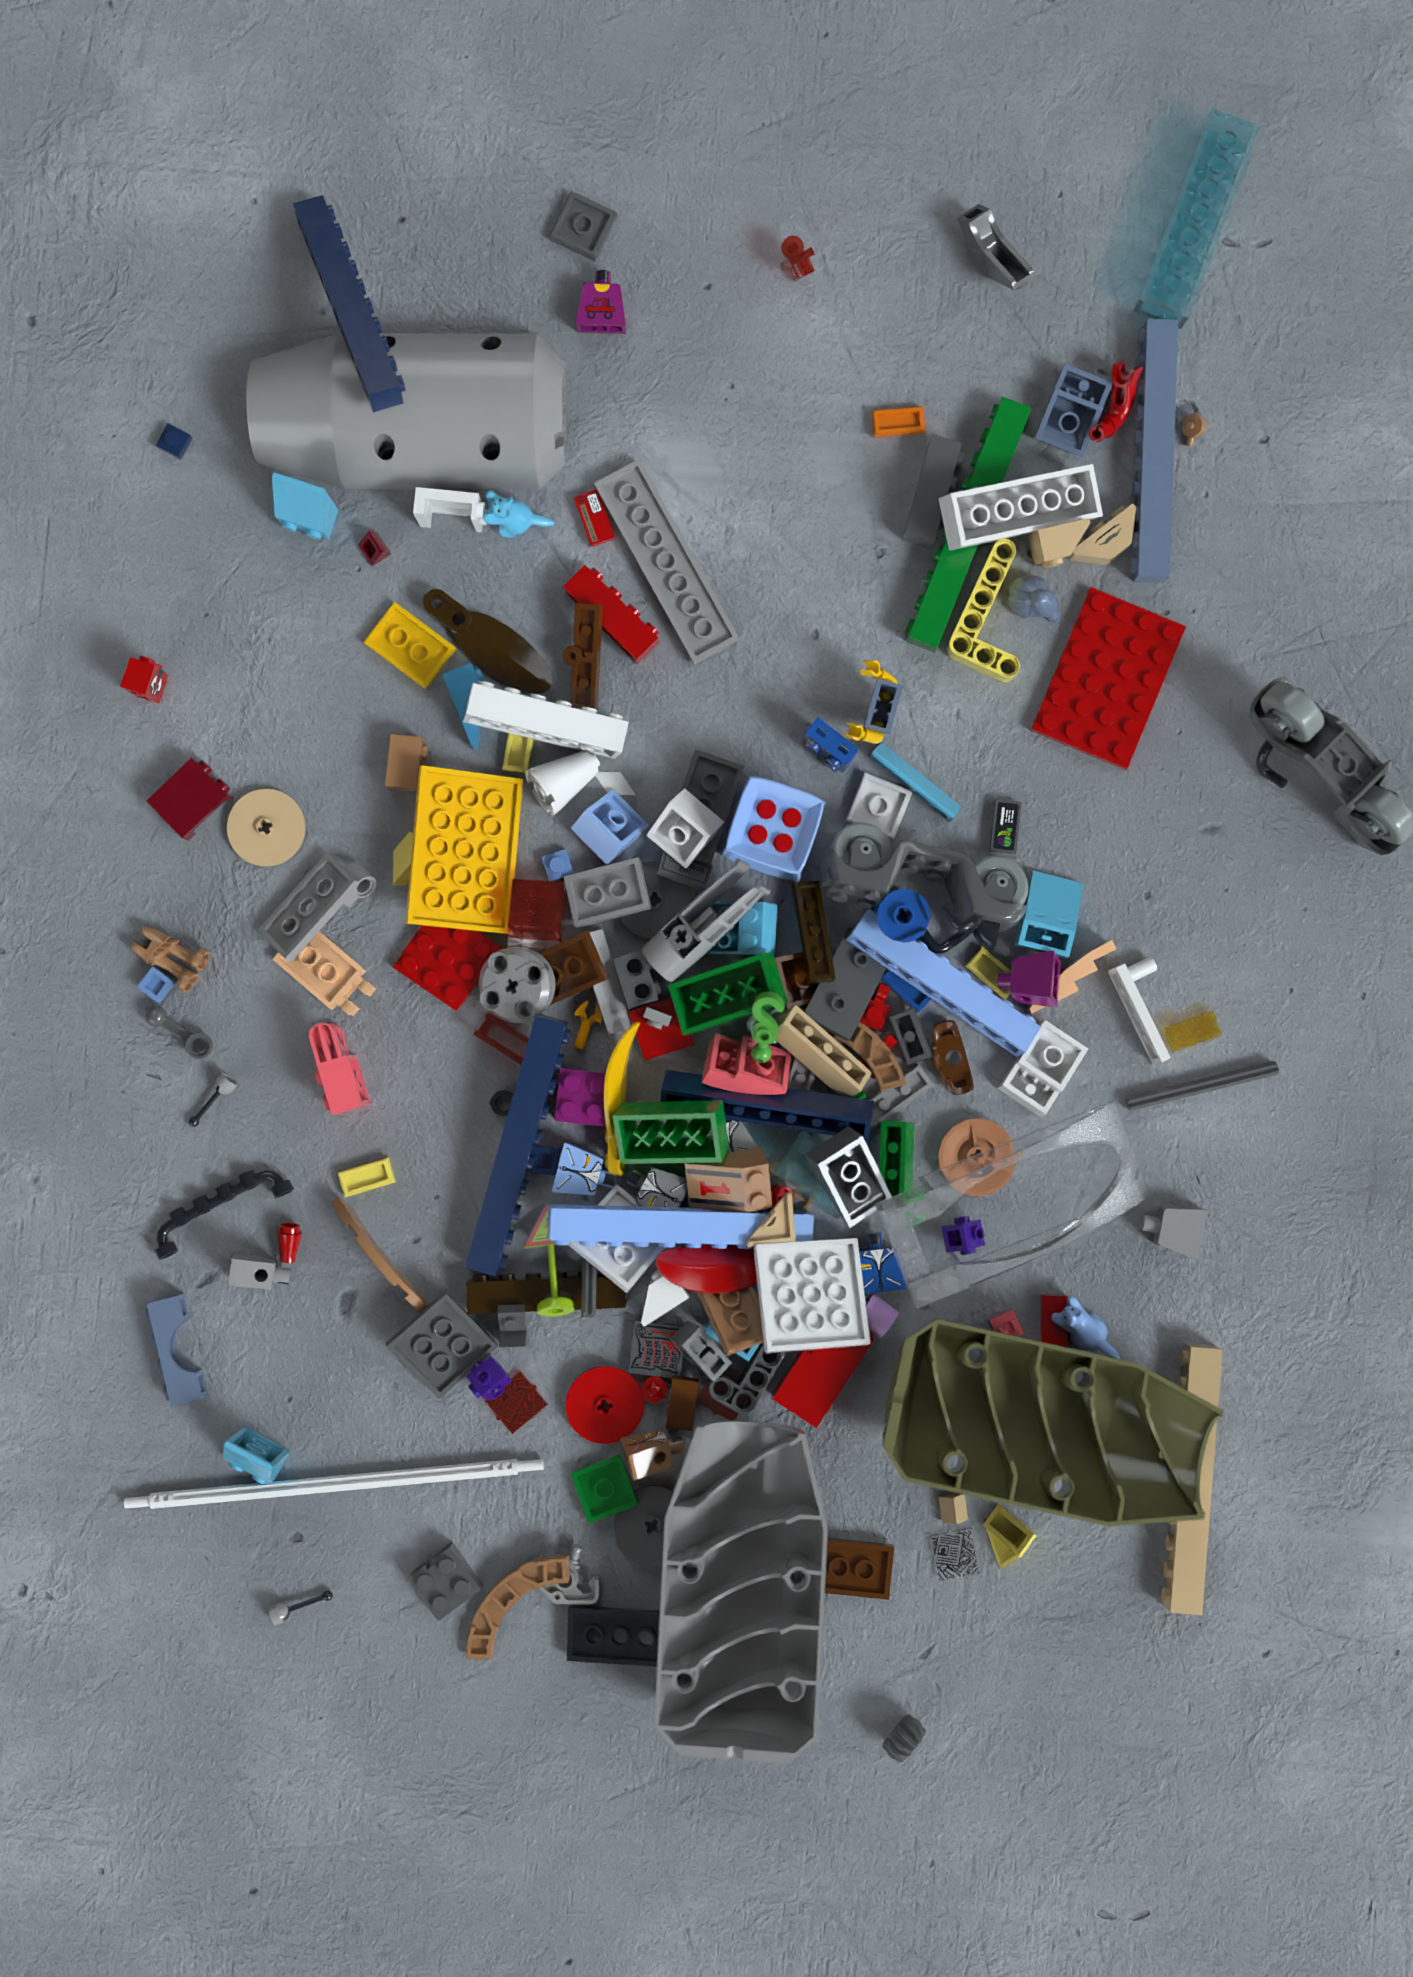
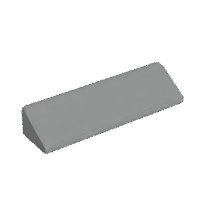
(609, 993)

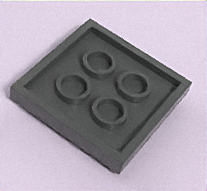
(441, 1344)

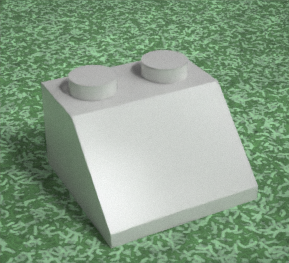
(685, 828)
(661, 1298)

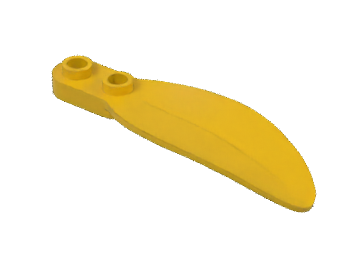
(615, 1094)

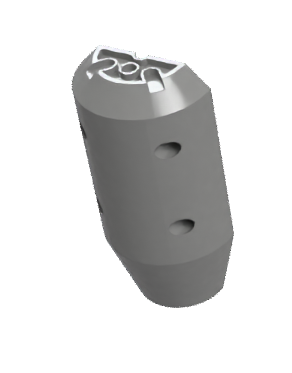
(460, 408)
(742, 1615)

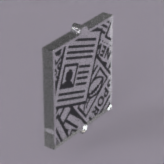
(954, 1554)

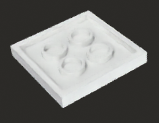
(619, 1263)

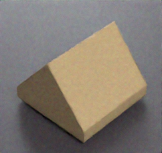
(953, 1508)

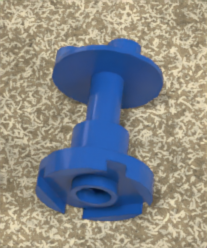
(903, 915)

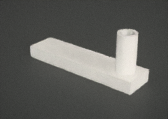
(1123, 980)

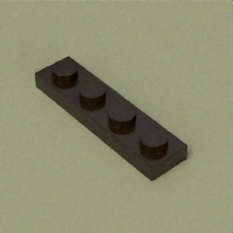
(813, 932)

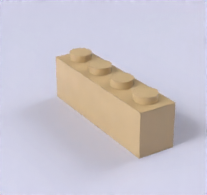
(821, 1052)

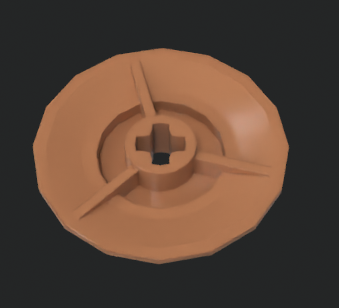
(965, 1140)

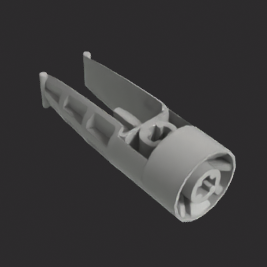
(680, 946)

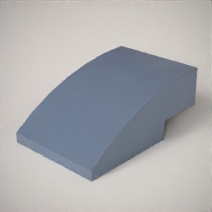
(1073, 410)

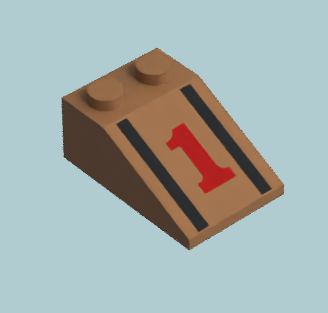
(734, 1184)

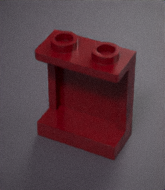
(189, 797)

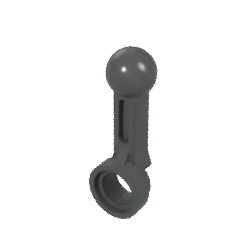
(157, 1016)

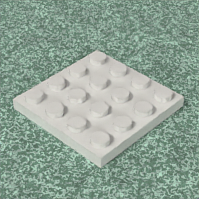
(811, 1295)

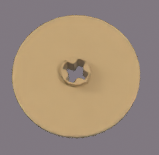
(285, 834)

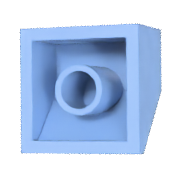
(609, 826)

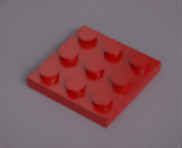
(446, 962)

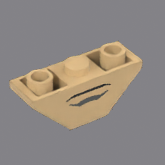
(1107, 539)

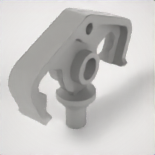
(569, 1592)

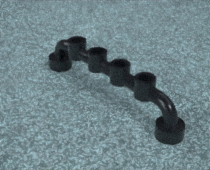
(204, 1205)

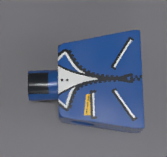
(879, 1266)

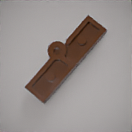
(585, 655)

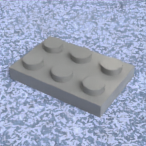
(607, 892)

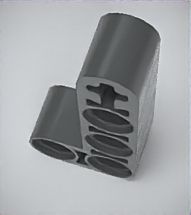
(743, 1385)

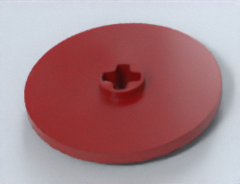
(593, 1421)

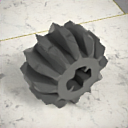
(904, 1738)

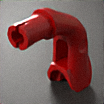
(1120, 402)

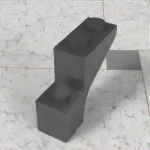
(999, 256)

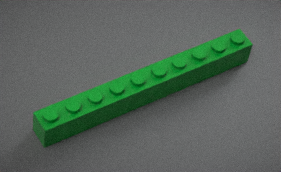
(952, 566)

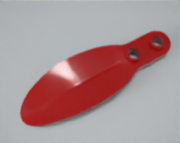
(708, 1268)

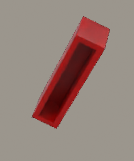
(618, 620)

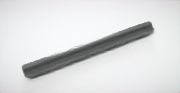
(1202, 1085)

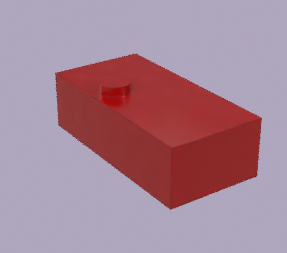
(816, 1380)

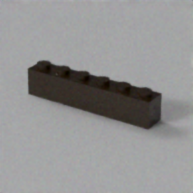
(486, 1293)

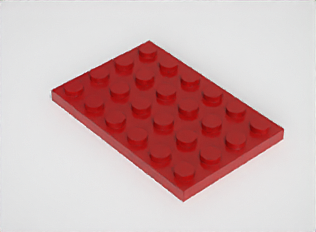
(1108, 678)

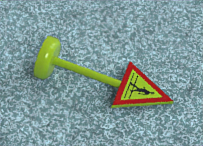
(555, 1305)

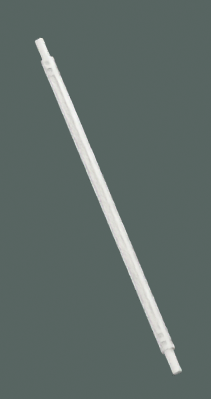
(334, 1483)

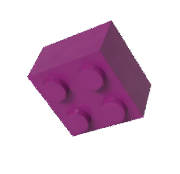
(580, 1097)

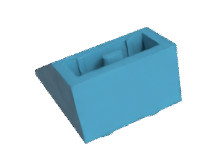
(1050, 915)
(751, 934)

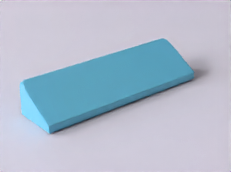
(915, 782)

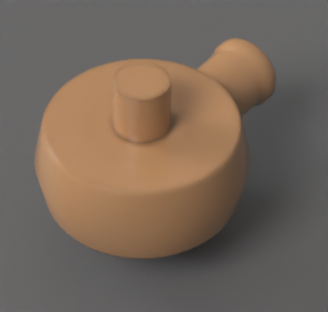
(1193, 427)

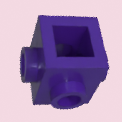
(963, 1235)
(488, 1379)

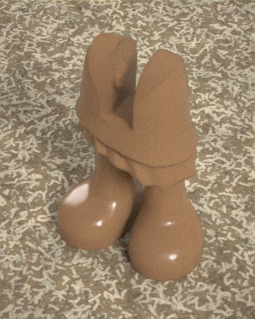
(163, 944)

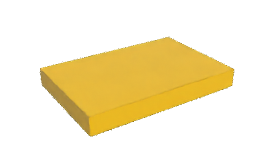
(410, 645)

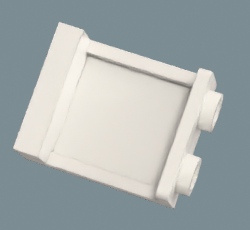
(448, 502)

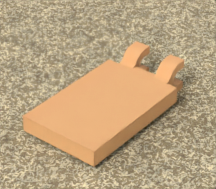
(327, 973)

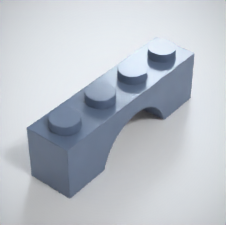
(181, 1380)

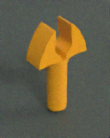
(586, 1024)

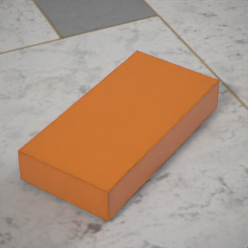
(898, 422)

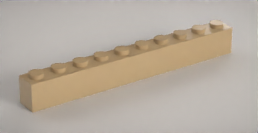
(1189, 1539)

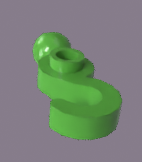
(765, 1027)

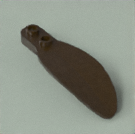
(492, 645)

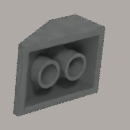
(848, 1175)

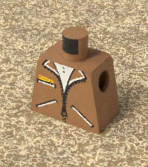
(650, 1452)

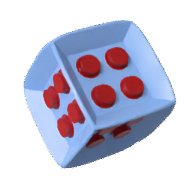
(774, 828)

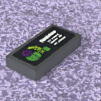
(1005, 826)

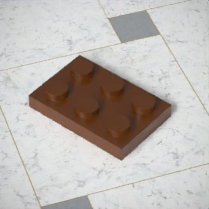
(574, 966)
(858, 1568)

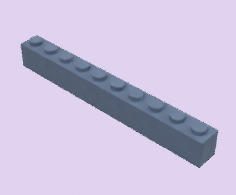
(1155, 450)

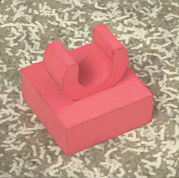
(1006, 1324)

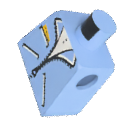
(580, 1172)

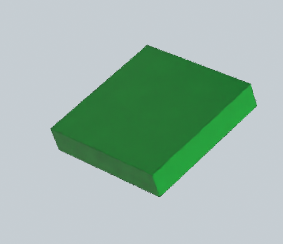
(604, 1488)

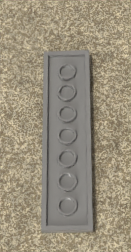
(666, 561)

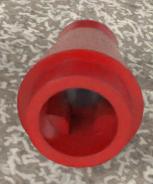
(288, 1239)

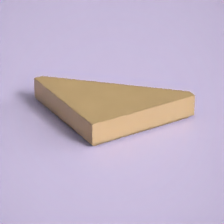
(777, 1225)

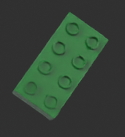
(725, 993)
(671, 1132)

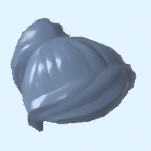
(1032, 598)

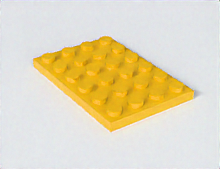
(463, 850)

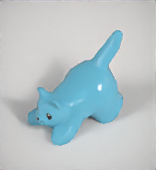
(511, 515)

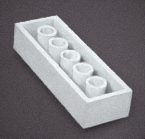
(1020, 506)
(545, 720)

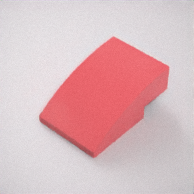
(733, 1068)

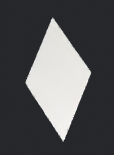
(614, 781)

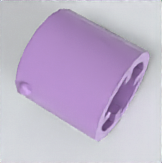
(879, 1315)

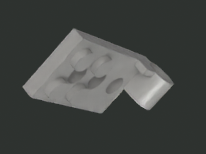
(345, 888)

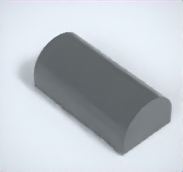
(910, 1036)

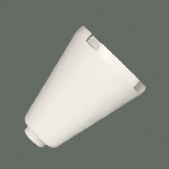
(562, 779)

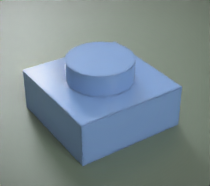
(557, 865)
(156, 984)

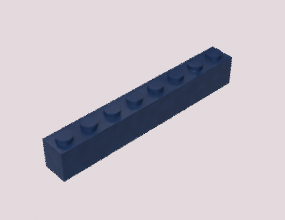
(793, 1110)

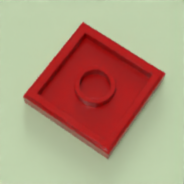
(656, 1041)

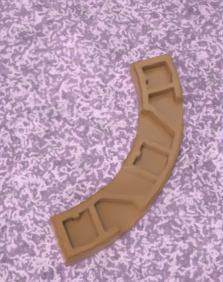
(875, 1054)
(377, 1256)
(508, 1591)

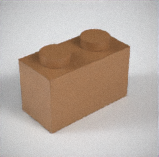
(403, 763)

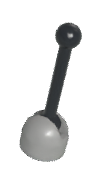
(224, 1085)
(280, 1612)

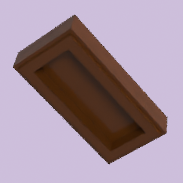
(682, 1403)

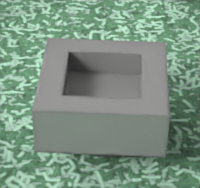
(656, 1018)

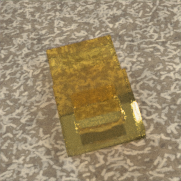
(1192, 1031)

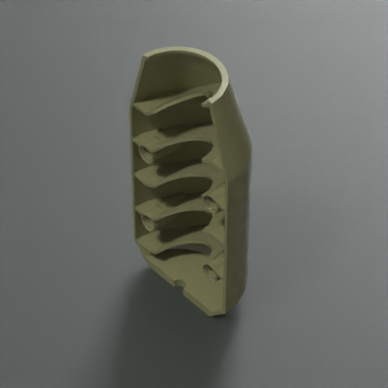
(1020, 1423)

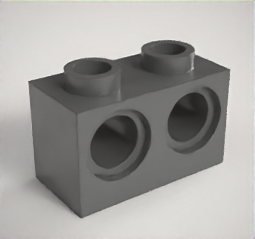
(631, 981)
(700, 1351)

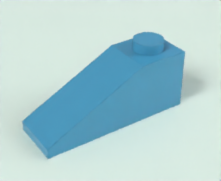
(459, 684)

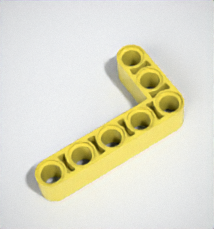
(979, 613)

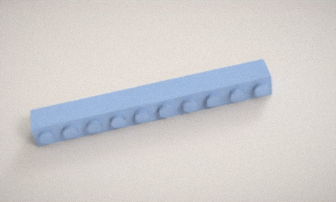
(661, 1225)

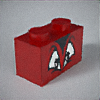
(144, 679)

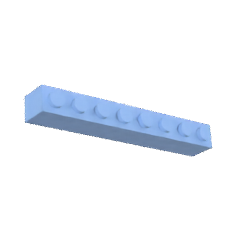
(946, 986)

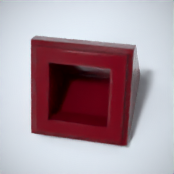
(373, 547)

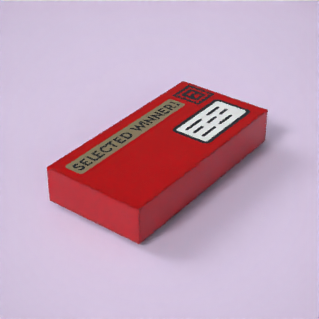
(594, 518)

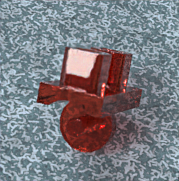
(797, 259)

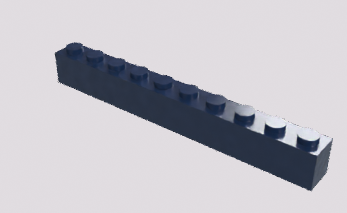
(348, 303)
(517, 1144)

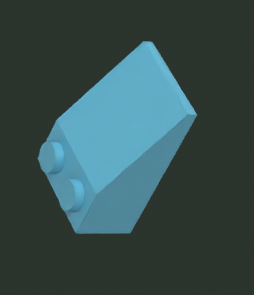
(303, 507)
(255, 1455)

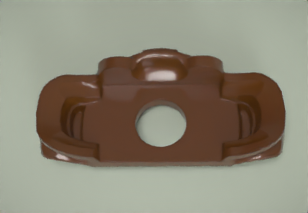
(957, 1077)

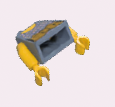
(881, 706)

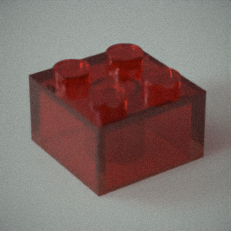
(537, 910)

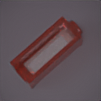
(503, 1037)

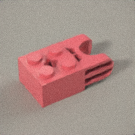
(337, 1070)

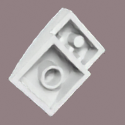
(1043, 1069)

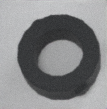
(492, 1102)

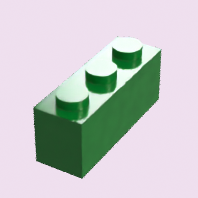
(897, 1155)

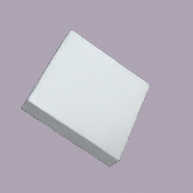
(879, 804)

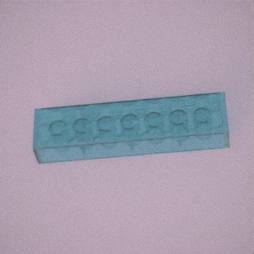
(1197, 217)

